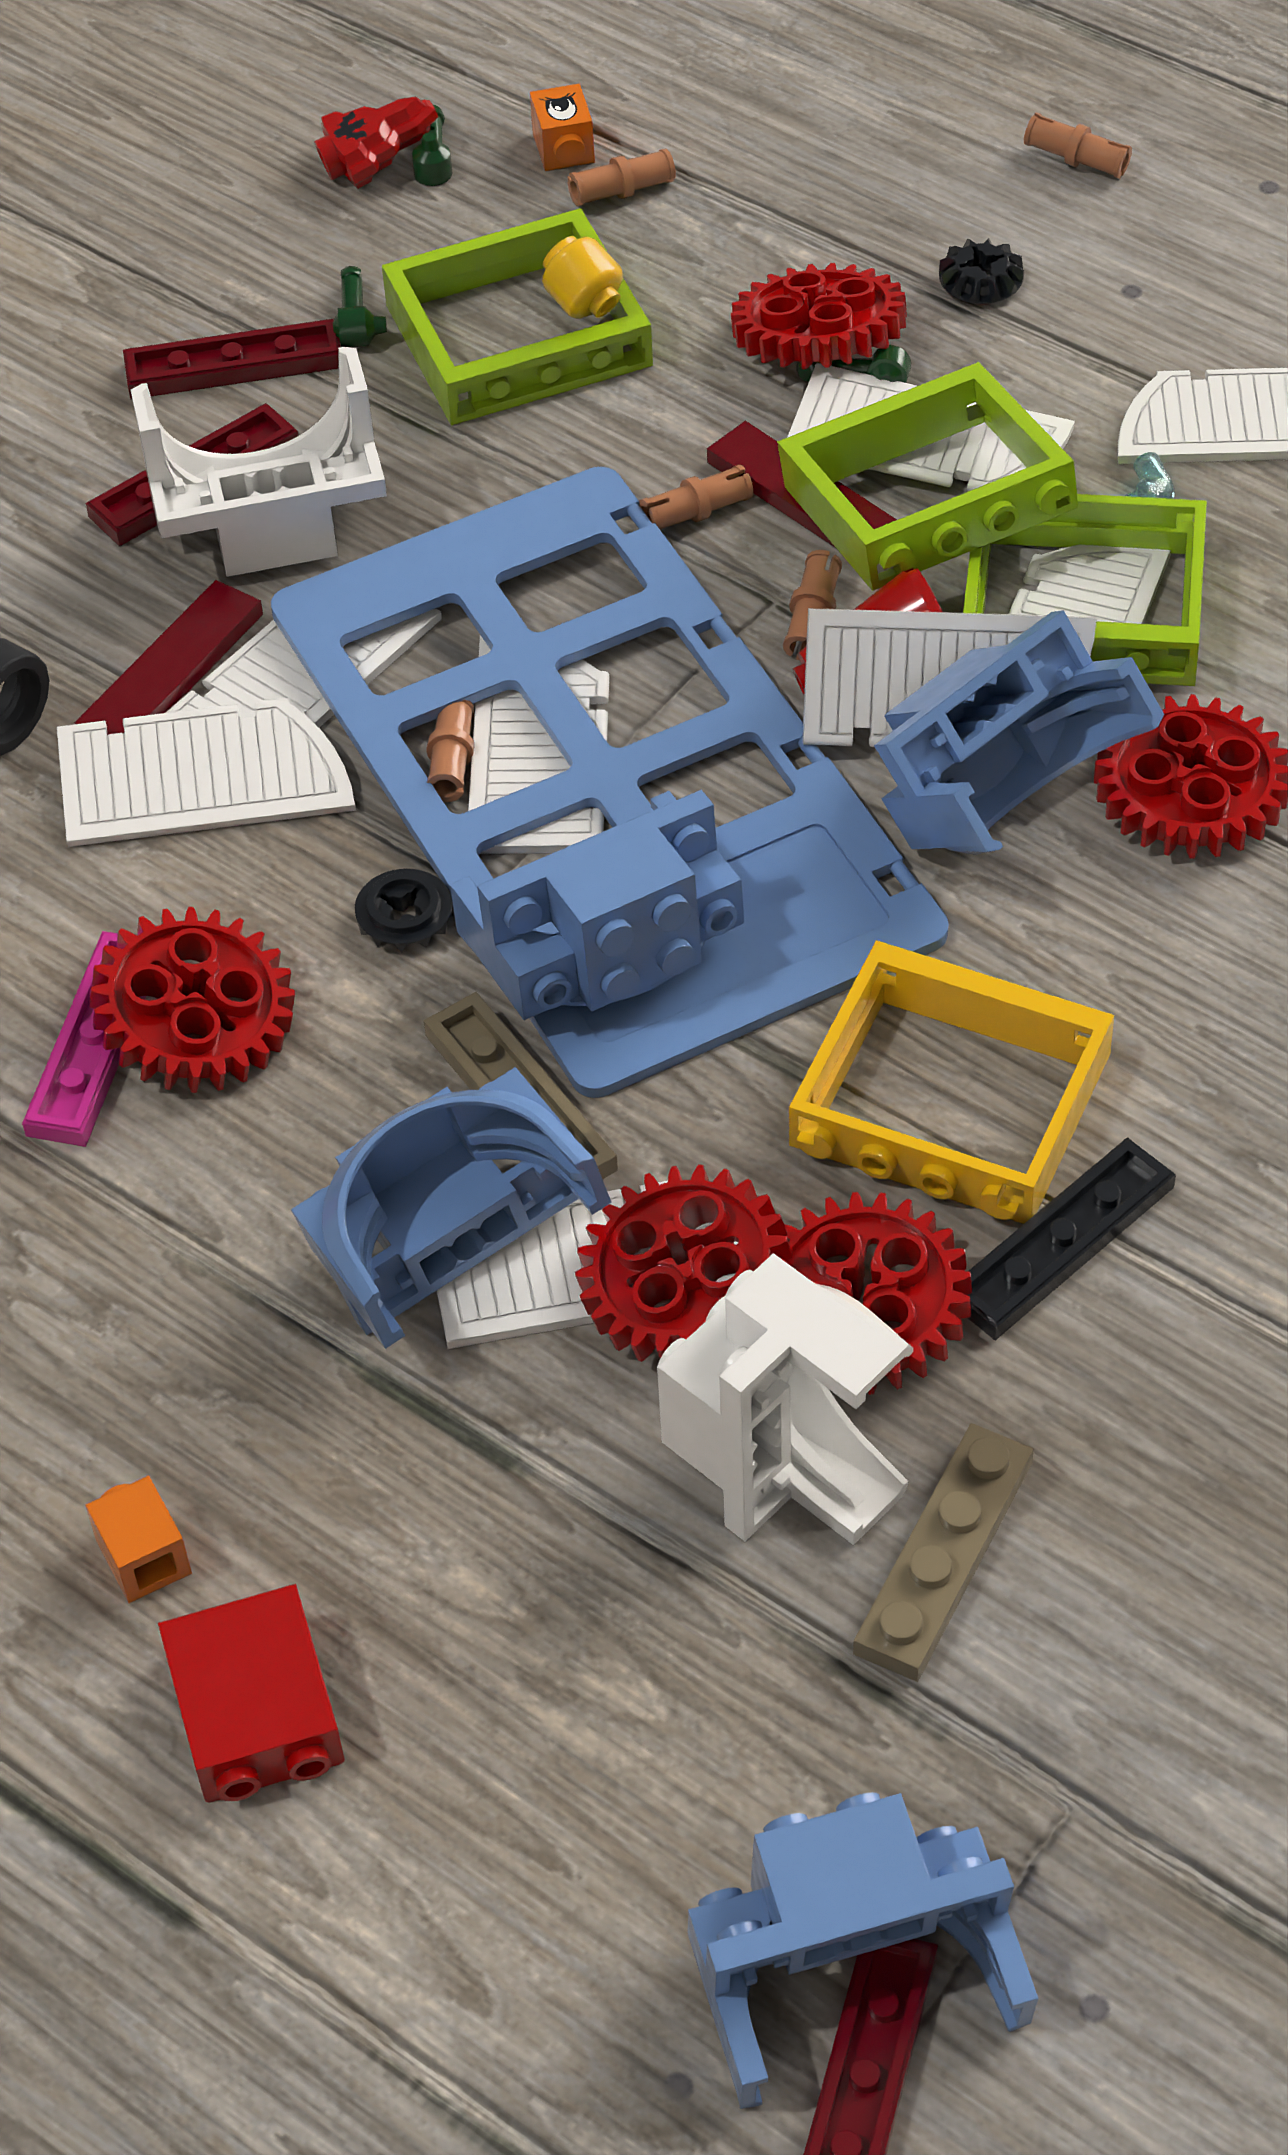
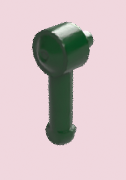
(432, 157)
(354, 322)
(886, 364)

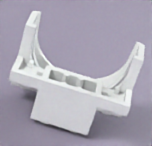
(270, 502)
(757, 1409)

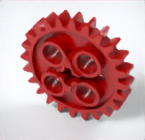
(818, 315)
(1195, 779)
(192, 999)
(681, 1260)
(924, 1299)

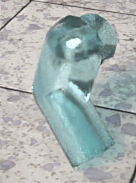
(1153, 478)

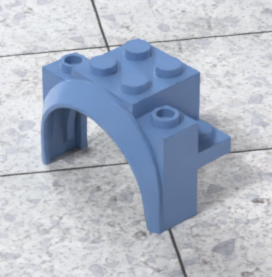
(1004, 729)
(625, 904)
(438, 1198)
(844, 1890)

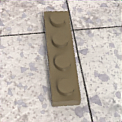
(484, 1049)
(943, 1552)

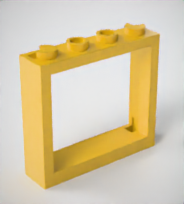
(975, 1004)

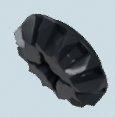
(971, 283)
(398, 891)

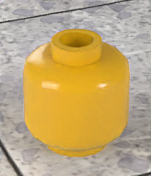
(582, 277)

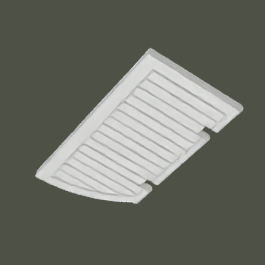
(1210, 419)
(970, 455)
(1093, 582)
(875, 659)
(271, 670)
(518, 752)
(197, 772)
(527, 1283)

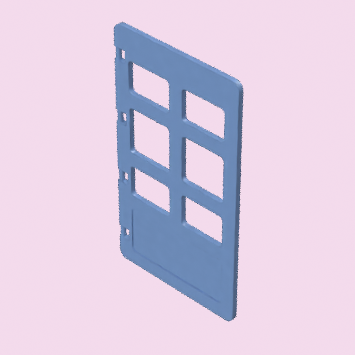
(801, 861)

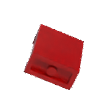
(251, 1694)

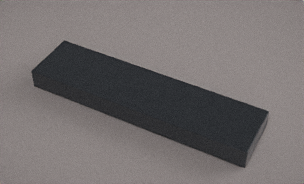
(1065, 1236)

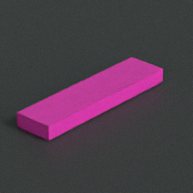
(76, 1071)

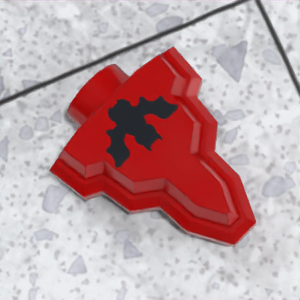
(369, 137)

